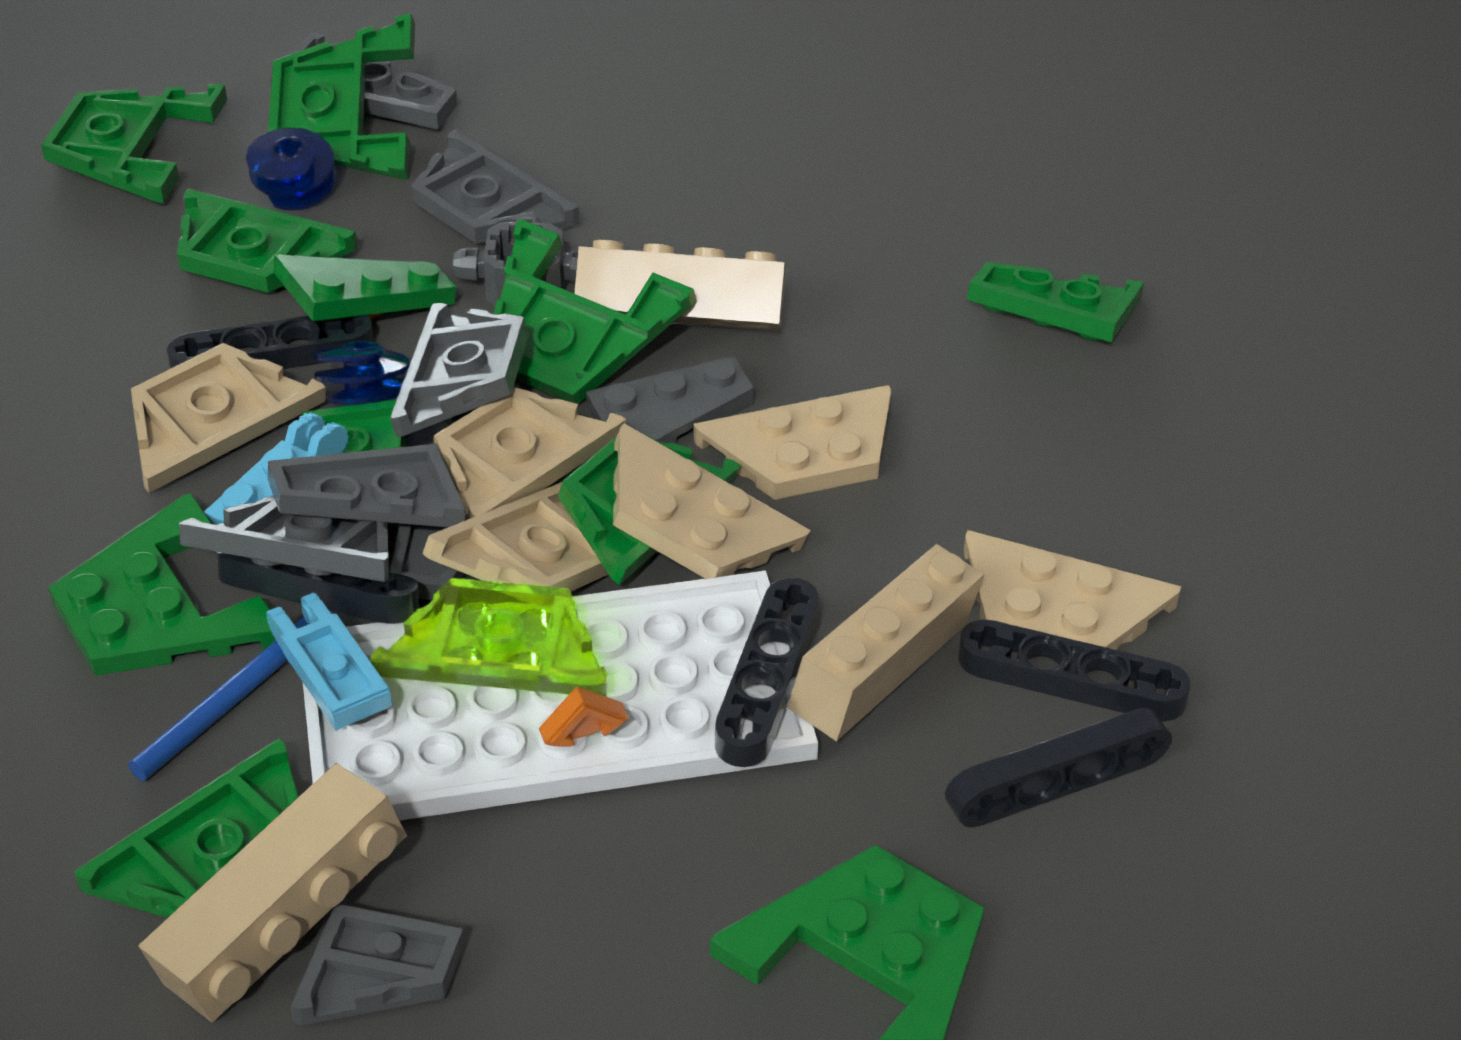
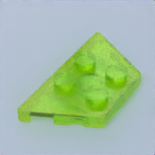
(496, 639)

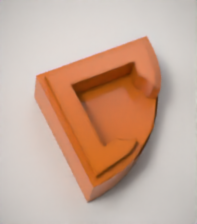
(580, 716)

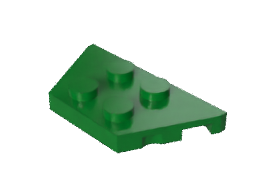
(240, 240)
(590, 499)
(193, 840)

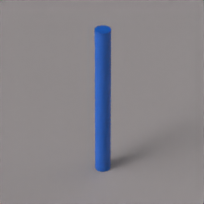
(209, 710)

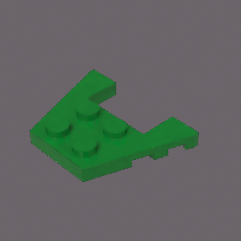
(326, 91)
(110, 130)
(571, 338)
(133, 611)
(877, 923)

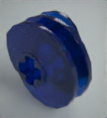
(292, 167)
(367, 372)

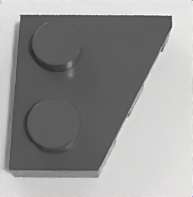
(375, 964)

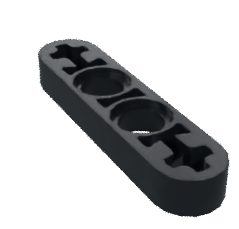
(271, 339)
(359, 597)
(1075, 662)
(763, 668)
(1057, 767)

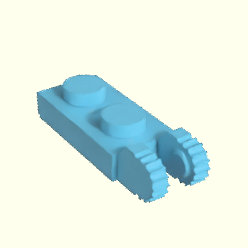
(303, 439)
(330, 663)

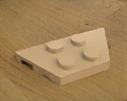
(211, 409)
(805, 443)
(518, 447)
(693, 512)
(520, 544)
(1064, 593)

